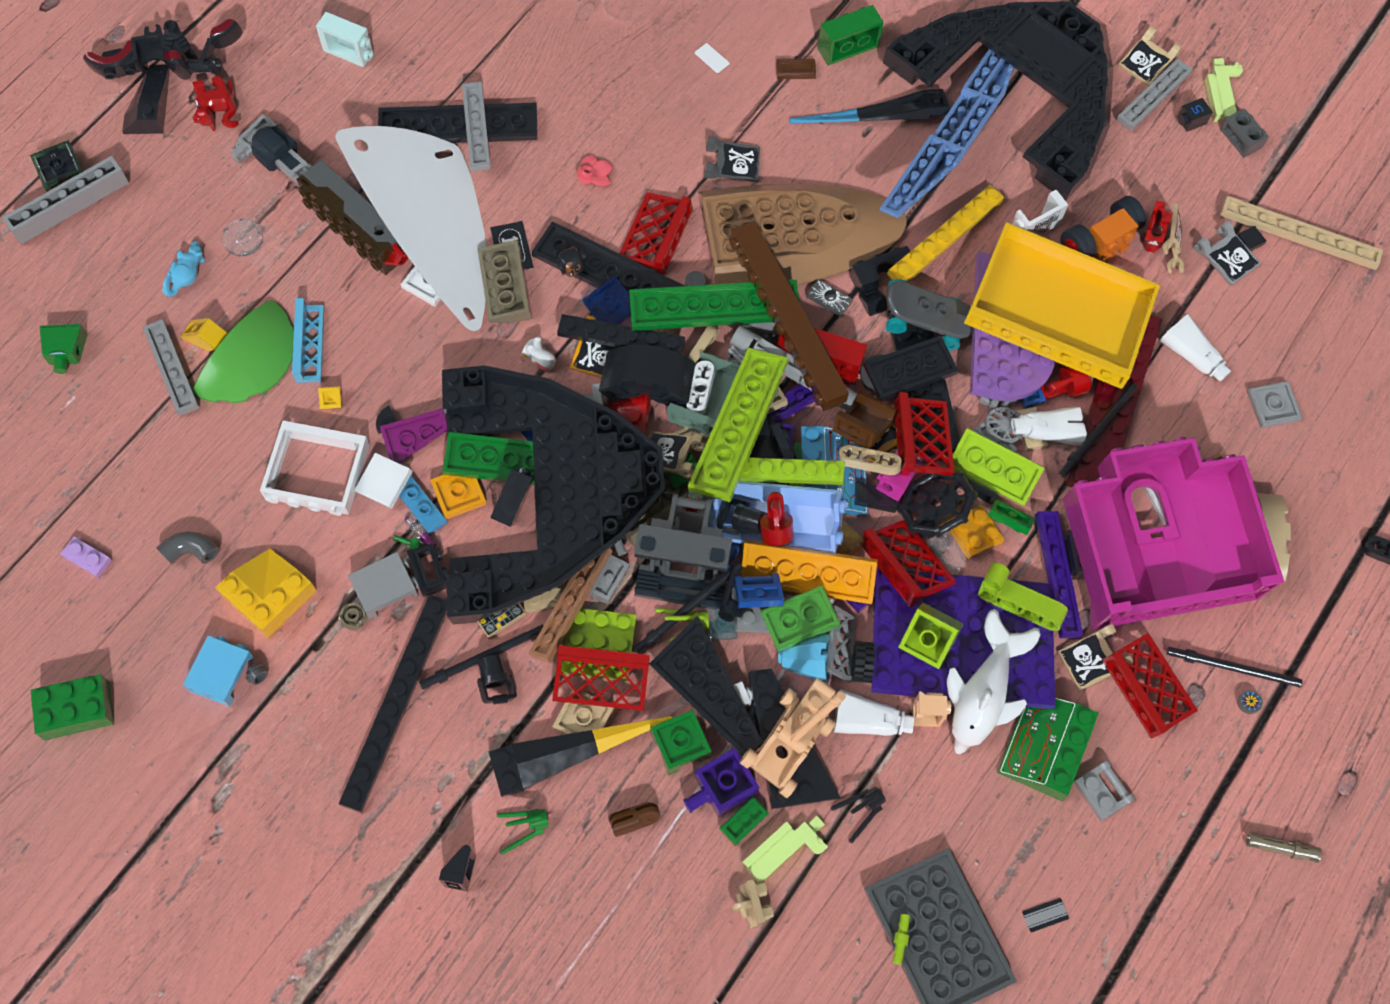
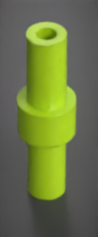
(901, 939)

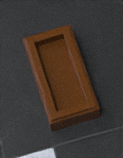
(796, 69)

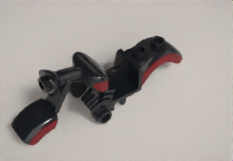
(169, 48)

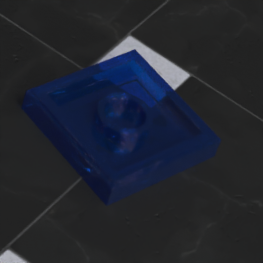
(609, 302)

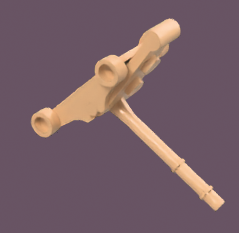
(796, 732)

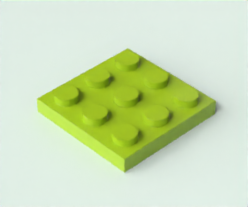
(600, 631)

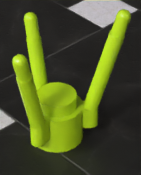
(703, 617)

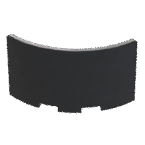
(647, 371)

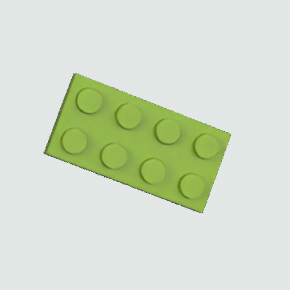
(996, 466)

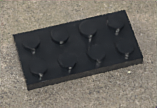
(910, 368)

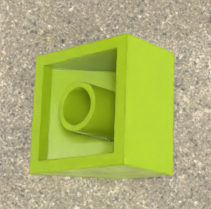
(930, 635)

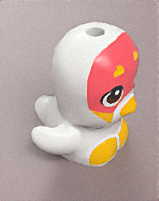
(539, 356)

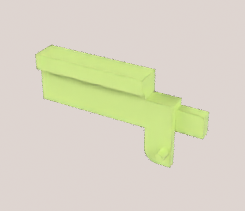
(1220, 90)
(782, 846)

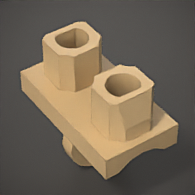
(750, 905)

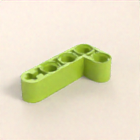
(1020, 599)

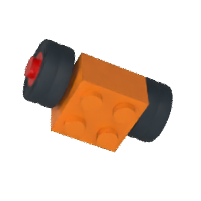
(1109, 235)

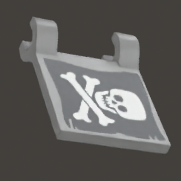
(1228, 255)

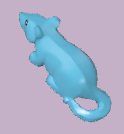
(184, 271)

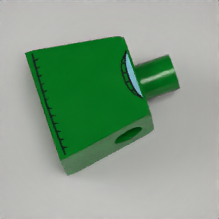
(62, 345)

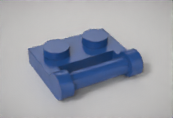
(758, 591)

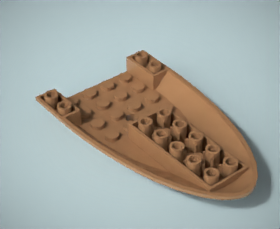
(801, 250)

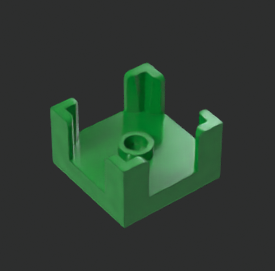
(680, 741)

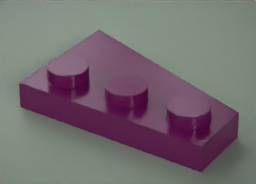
(412, 434)

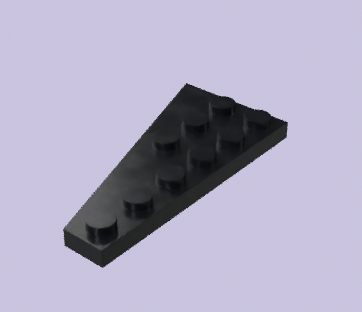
(700, 678)
(811, 777)

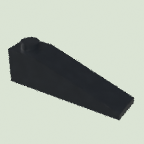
(149, 103)

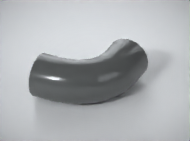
(190, 543)

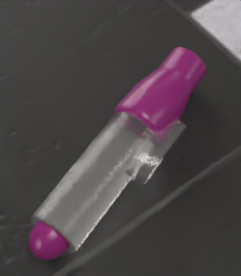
(420, 534)

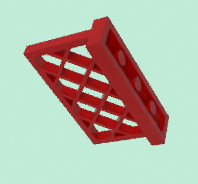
(672, 232)
(905, 440)
(893, 566)
(605, 658)
(1137, 693)

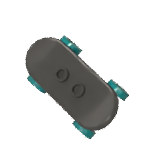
(927, 311)

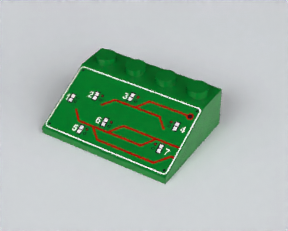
(1049, 747)

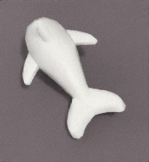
(982, 699)

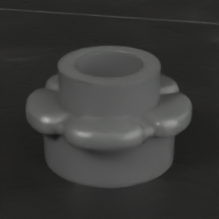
(256, 674)

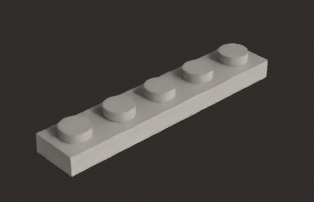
(1154, 94)
(476, 126)
(171, 367)

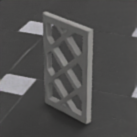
(833, 650)

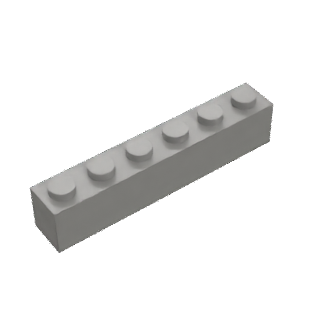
(65, 200)

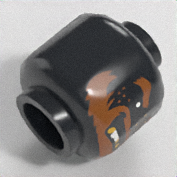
(571, 261)

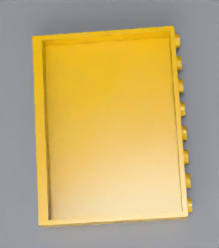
(1063, 305)

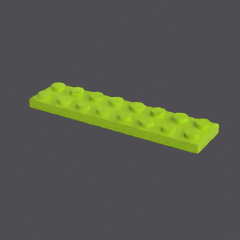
(738, 425)

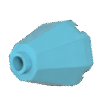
(807, 658)

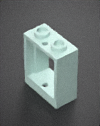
(344, 39)

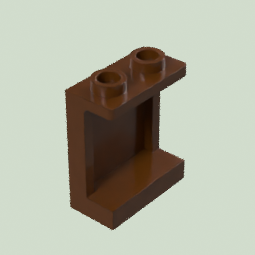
(865, 420)

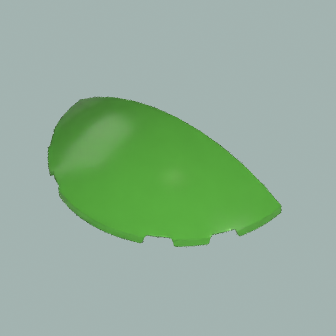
(249, 357)

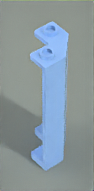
(815, 513)

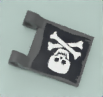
(733, 160)

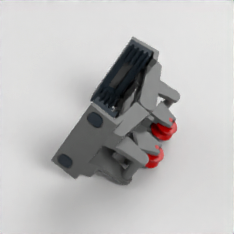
(685, 543)

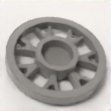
(1003, 425)

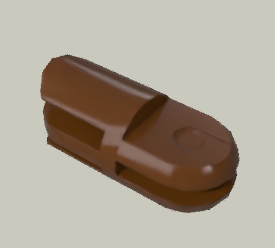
(634, 818)

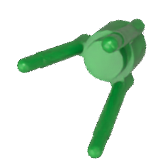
(536, 820)

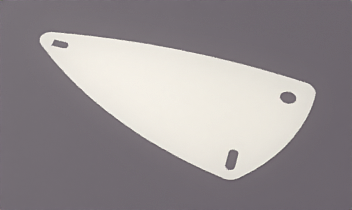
(426, 208)

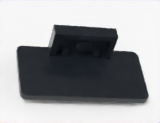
(772, 444)

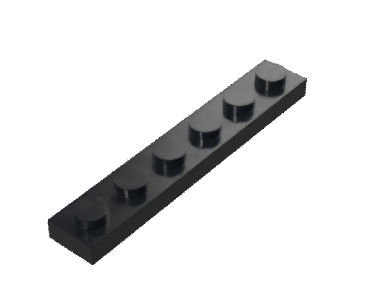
(615, 334)

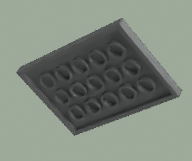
(949, 944)

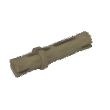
(1288, 848)

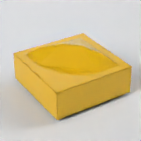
(330, 397)

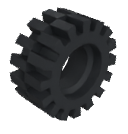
(863, 661)

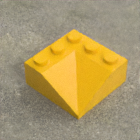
(266, 591)

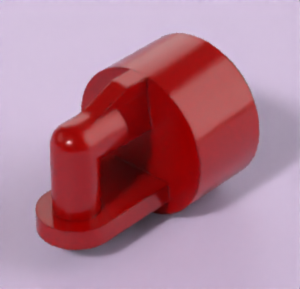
(1069, 382)
(776, 525)

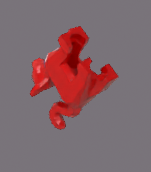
(214, 101)
(1157, 227)

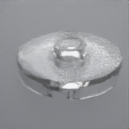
(956, 558)

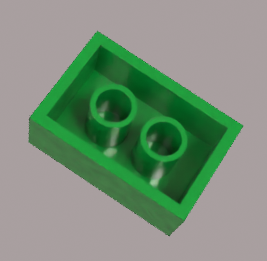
(850, 35)
(72, 707)

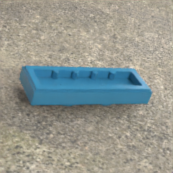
(422, 507)

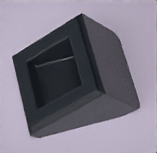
(873, 302)

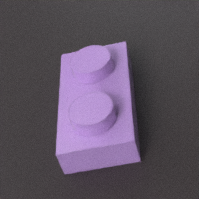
(86, 557)

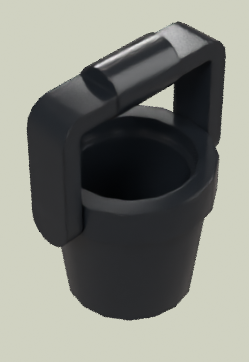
(743, 519)
(494, 675)

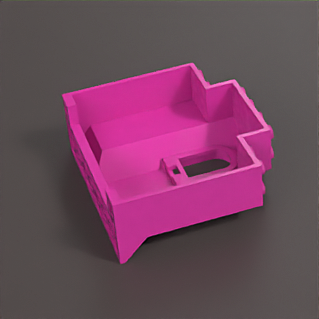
(1208, 553)

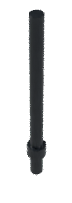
(1076, 457)
(654, 636)
(1192, 656)
(442, 675)

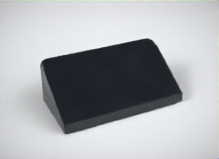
(983, 492)

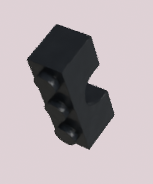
(865, 273)

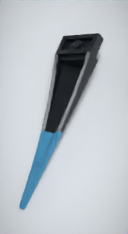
(912, 106)

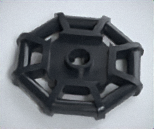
(939, 514)

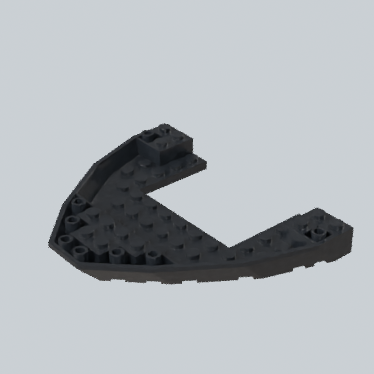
(1050, 44)
(589, 474)

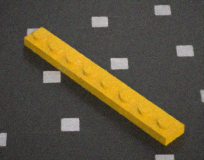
(946, 235)

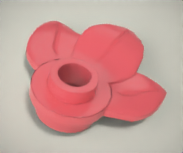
(594, 171)

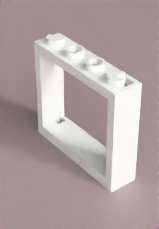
(321, 436)

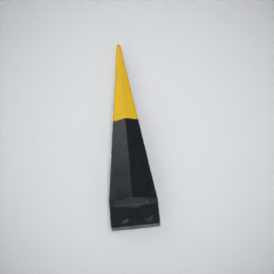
(536, 760)

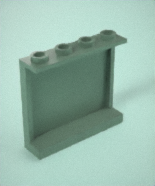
(724, 376)

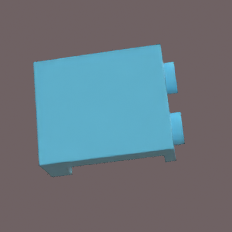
(217, 669)

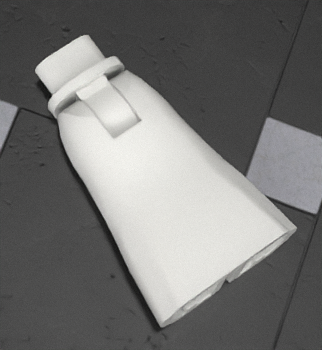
(1191, 343)
(1054, 425)
(867, 716)

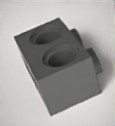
(1244, 132)

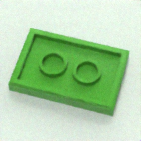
(800, 618)

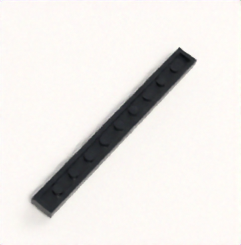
(394, 705)

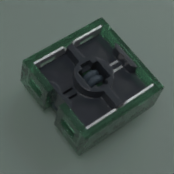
(56, 164)

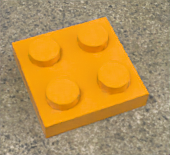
(457, 494)
(977, 534)

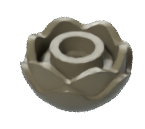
(346, 613)

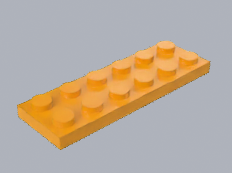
(804, 569)

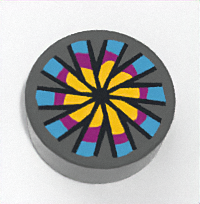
(1249, 702)

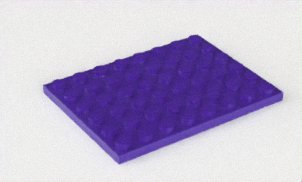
(901, 673)

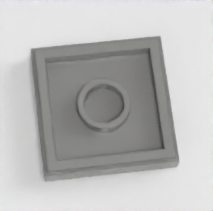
(1274, 404)

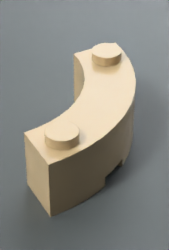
(1274, 511)

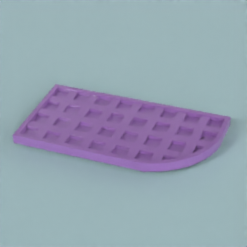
(999, 367)

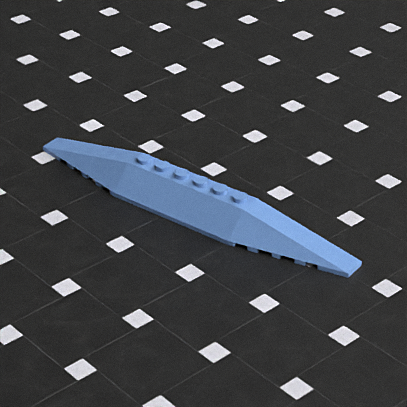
(953, 136)

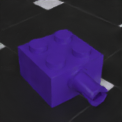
(723, 784)

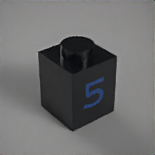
(1194, 114)

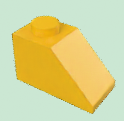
(204, 334)

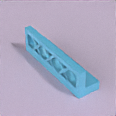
(300, 339)

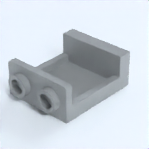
(383, 583)

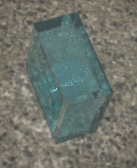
(719, 628)

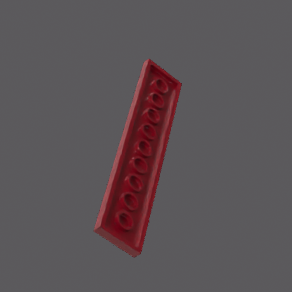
(1104, 397)

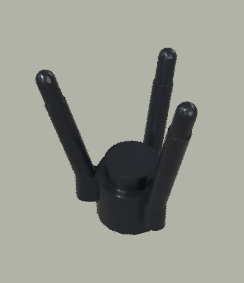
(729, 607)
(870, 800)

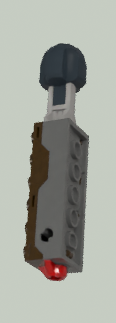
(331, 199)

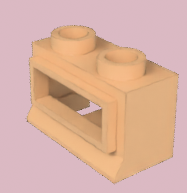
(930, 709)

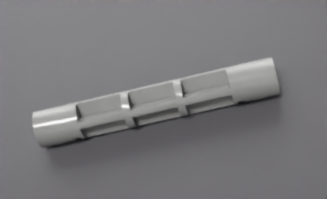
(746, 339)

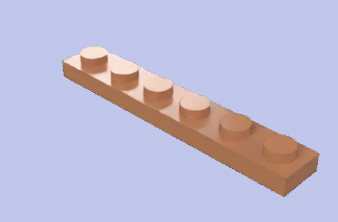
(567, 609)

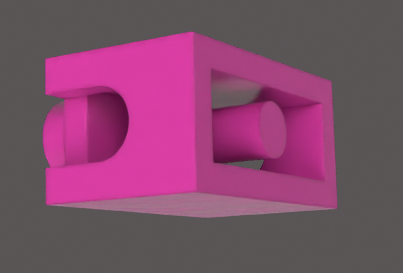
(894, 484)

